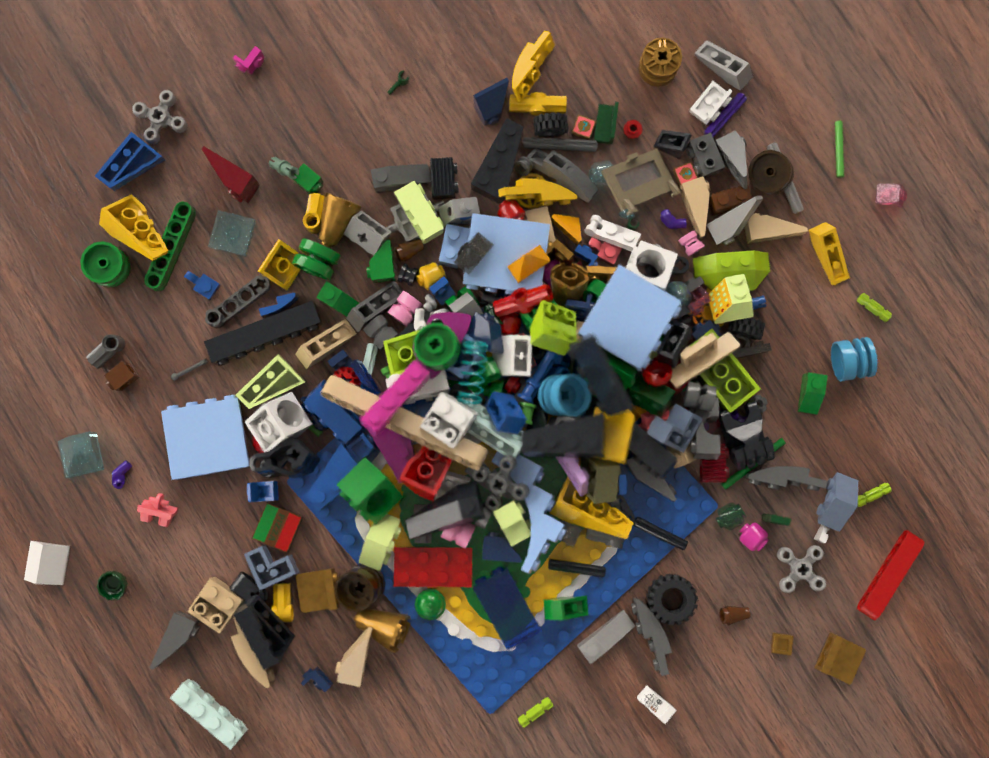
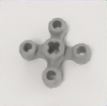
(154, 113)
(806, 574)

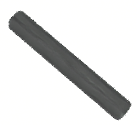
(560, 144)

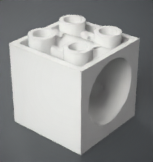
(660, 258)
(278, 421)

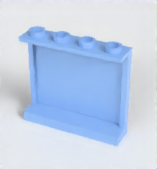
(511, 241)
(631, 317)
(205, 437)

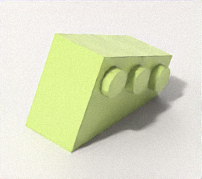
(270, 382)

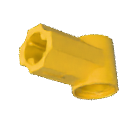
(314, 212)
(282, 602)

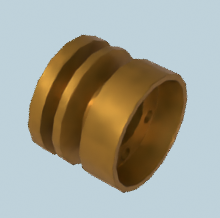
(658, 72)

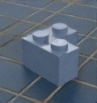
(677, 429)
(839, 502)
(265, 570)

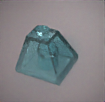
(80, 454)

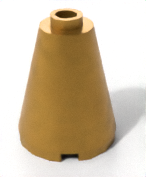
(335, 218)
(568, 282)
(387, 627)

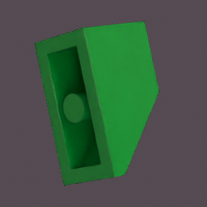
(382, 264)
(336, 299)
(812, 392)
(565, 607)

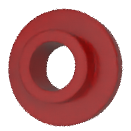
(632, 134)
(513, 385)

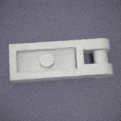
(612, 233)

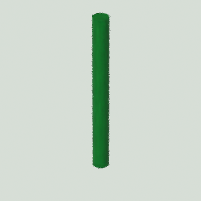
(740, 473)

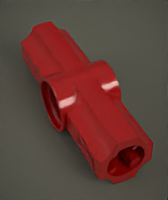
(522, 300)

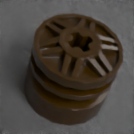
(351, 591)

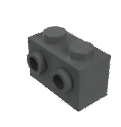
(705, 156)

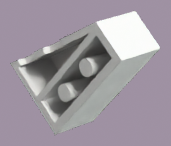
(430, 389)

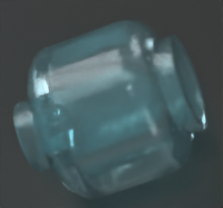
(595, 173)
(680, 291)

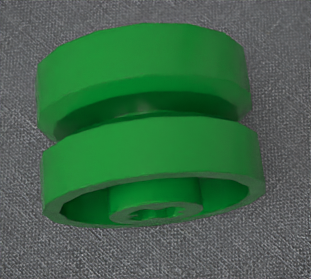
(316, 259)
(105, 264)
(428, 338)

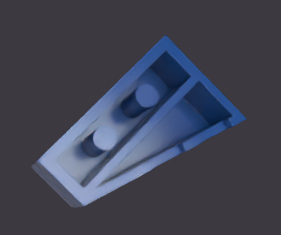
(128, 162)
(339, 419)
(325, 487)

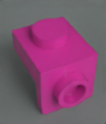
(252, 61)

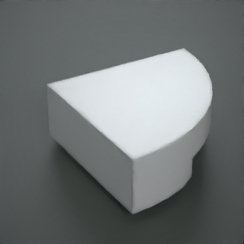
(821, 535)

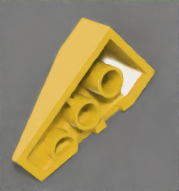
(130, 224)
(585, 513)

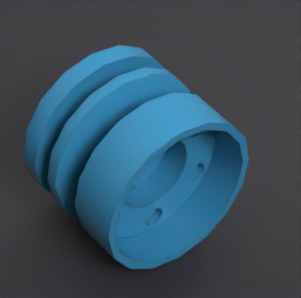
(853, 359)
(564, 395)

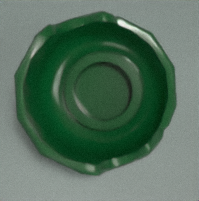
(112, 585)

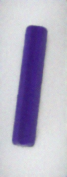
(726, 114)

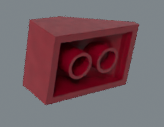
(239, 183)

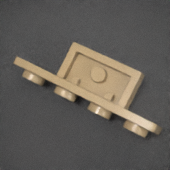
(702, 356)

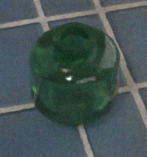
(730, 516)

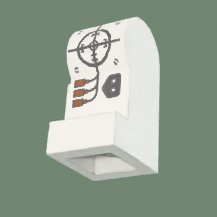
(656, 704)

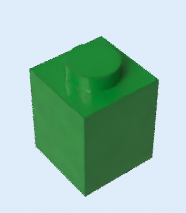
(308, 180)

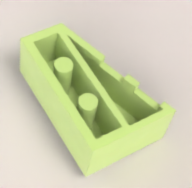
(420, 212)

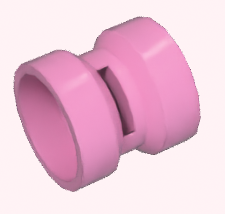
(688, 239)

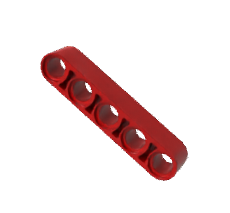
(890, 575)

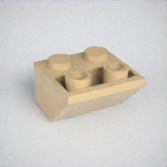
(215, 604)

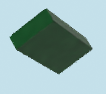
(776, 519)

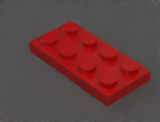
(432, 567)

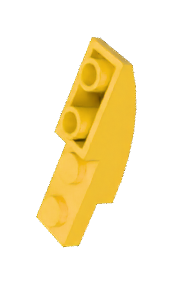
(528, 64)
(543, 192)

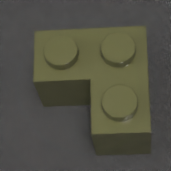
(602, 479)

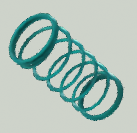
(482, 346)

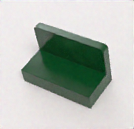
(606, 123)

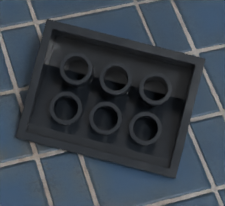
(600, 375)

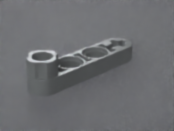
(237, 299)

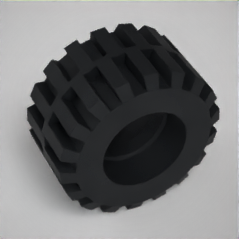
(688, 603)

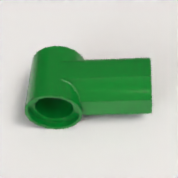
(490, 375)

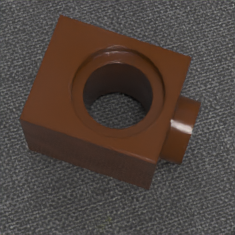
(121, 376)

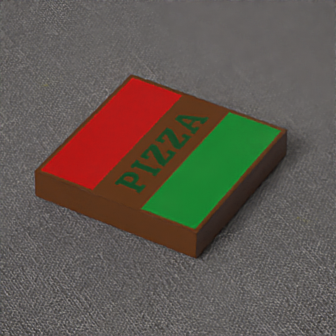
(277, 527)

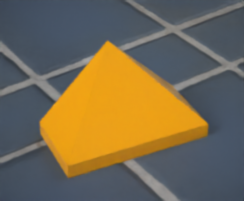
(569, 226)
(529, 263)

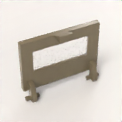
(639, 180)

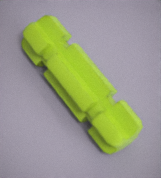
(874, 307)
(874, 494)
(535, 712)

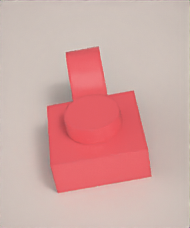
(606, 251)

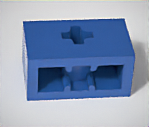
(505, 413)

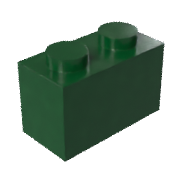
(651, 398)

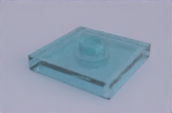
(232, 233)

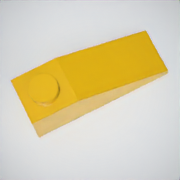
(829, 251)

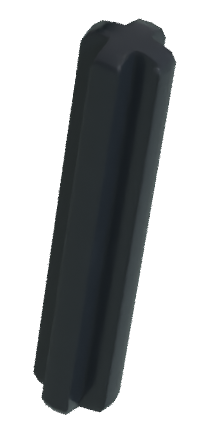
(660, 533)
(579, 568)

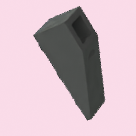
(657, 484)

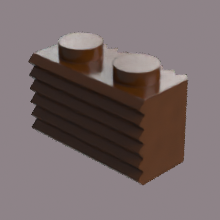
(728, 200)

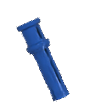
(534, 383)

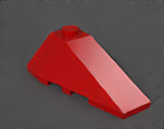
(426, 472)

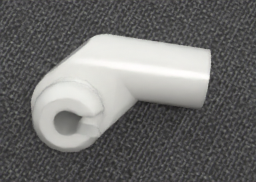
(419, 320)

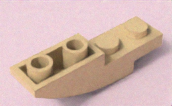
(249, 659)

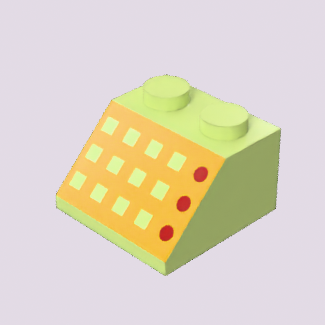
(731, 300)

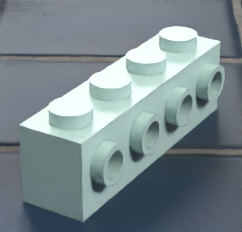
(485, 430)
(209, 713)

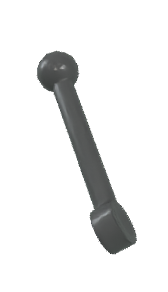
(174, 376)

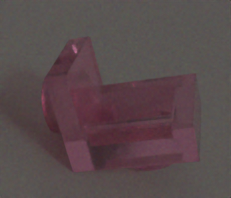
(891, 194)
(702, 301)

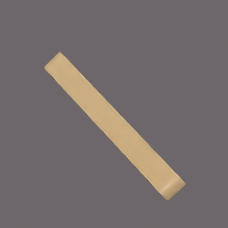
(403, 422)

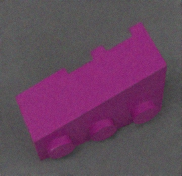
(395, 449)

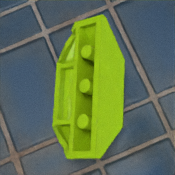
(717, 266)

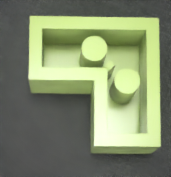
(512, 522)
(380, 542)

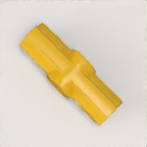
(538, 103)

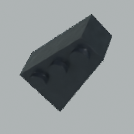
(263, 631)

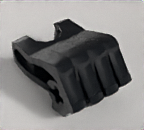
(746, 439)
(290, 450)

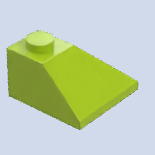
(400, 352)

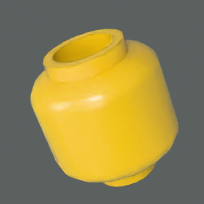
(429, 275)

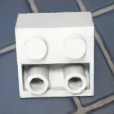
(516, 356)
(449, 419)

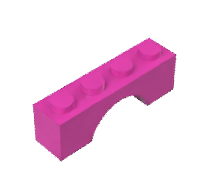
(394, 397)

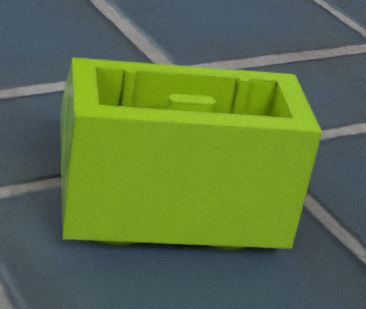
(553, 328)

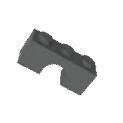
(705, 444)

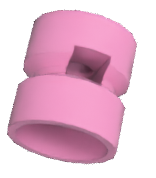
(405, 308)
(460, 534)

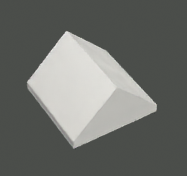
(46, 563)

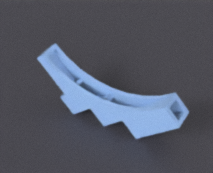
(538, 502)

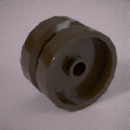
(779, 180)

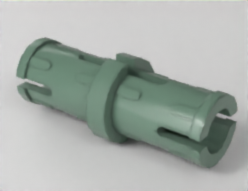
(284, 168)

